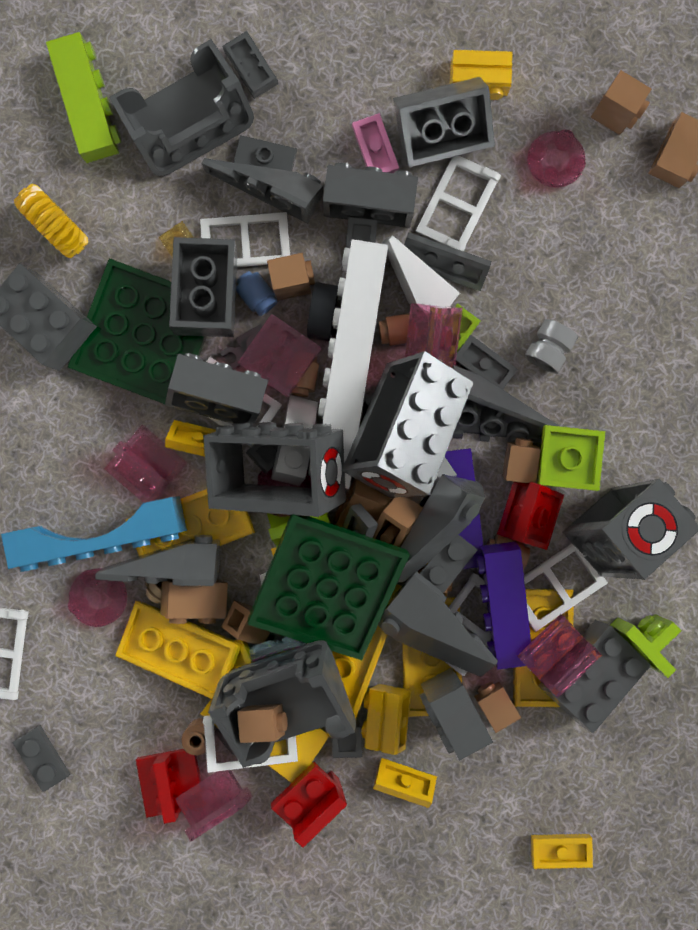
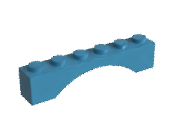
(37, 544)

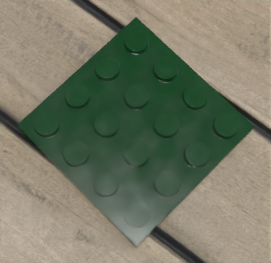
(133, 333)
(327, 585)

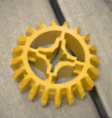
(51, 221)

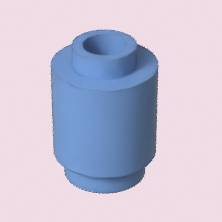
(256, 293)

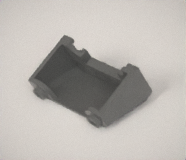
(187, 115)
(300, 680)

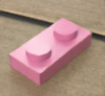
(375, 144)

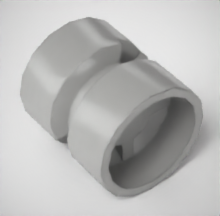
(552, 344)

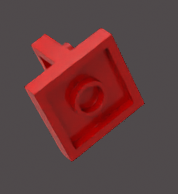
(531, 514)
(164, 779)
(310, 803)

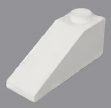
(416, 278)
(292, 461)

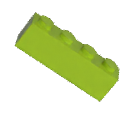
(83, 97)

